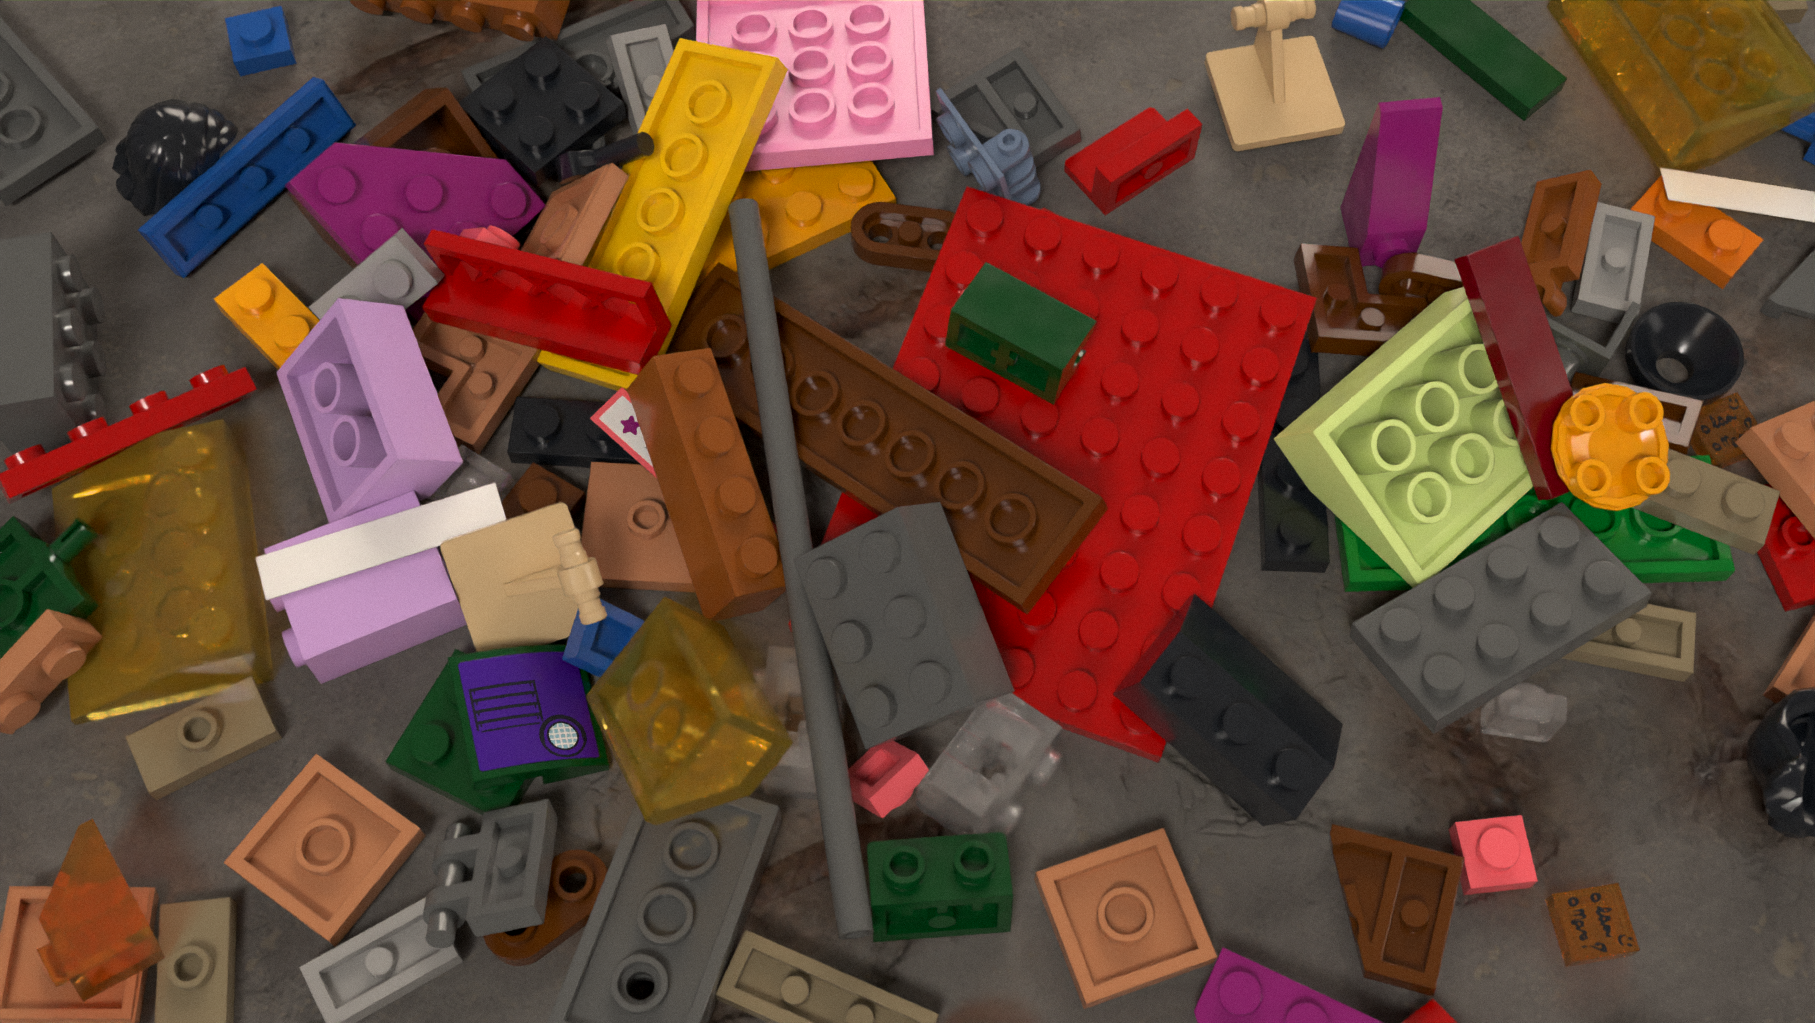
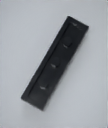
(1289, 514)

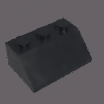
(1233, 714)

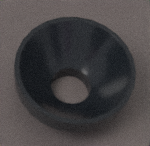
(1695, 339)

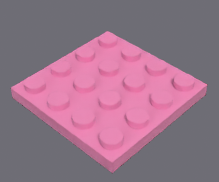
(851, 78)

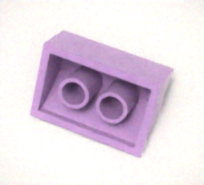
(367, 409)

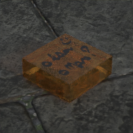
(1720, 428)
(1592, 924)

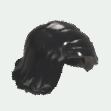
(168, 151)
(1784, 763)

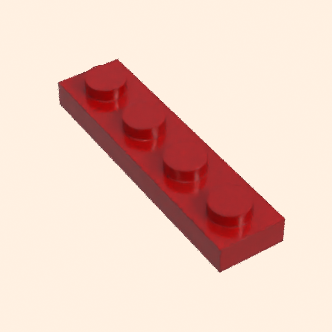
(97, 441)

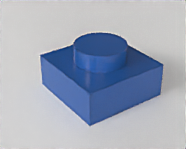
(260, 41)
(598, 644)

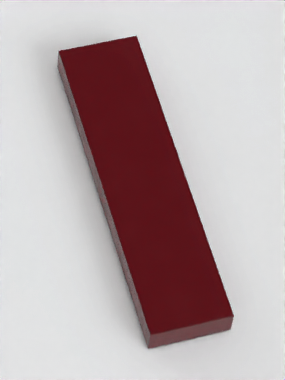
(1520, 352)

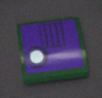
(526, 716)

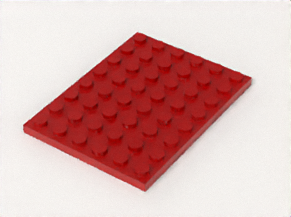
(1154, 421)

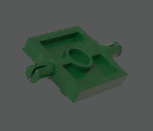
(39, 577)

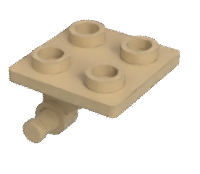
(1276, 86)
(524, 579)

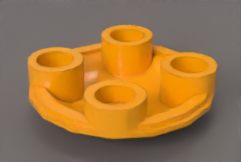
(1611, 446)

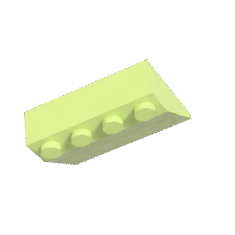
(1414, 443)

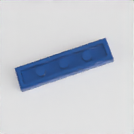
(246, 177)

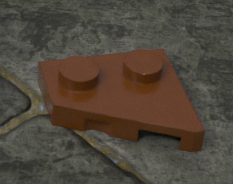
(1396, 905)

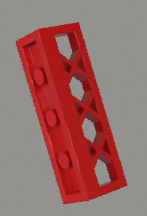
(545, 303)

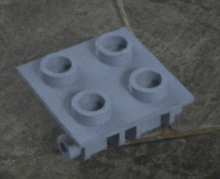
(999, 165)

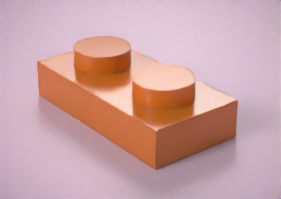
(1698, 235)

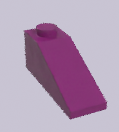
(1393, 180)

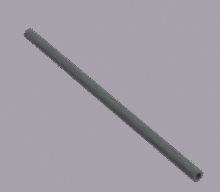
(794, 540)

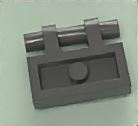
(509, 874)

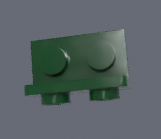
(940, 886)

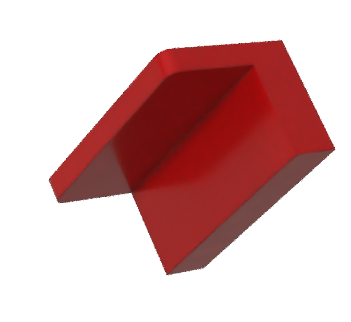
(1134, 157)

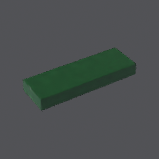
(1485, 52)

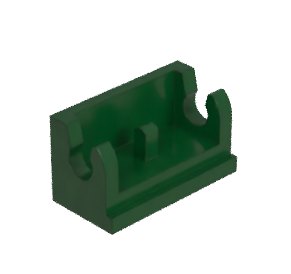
(1018, 332)

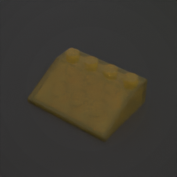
(1693, 72)
(168, 573)

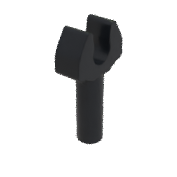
(580, 163)

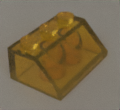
(686, 716)

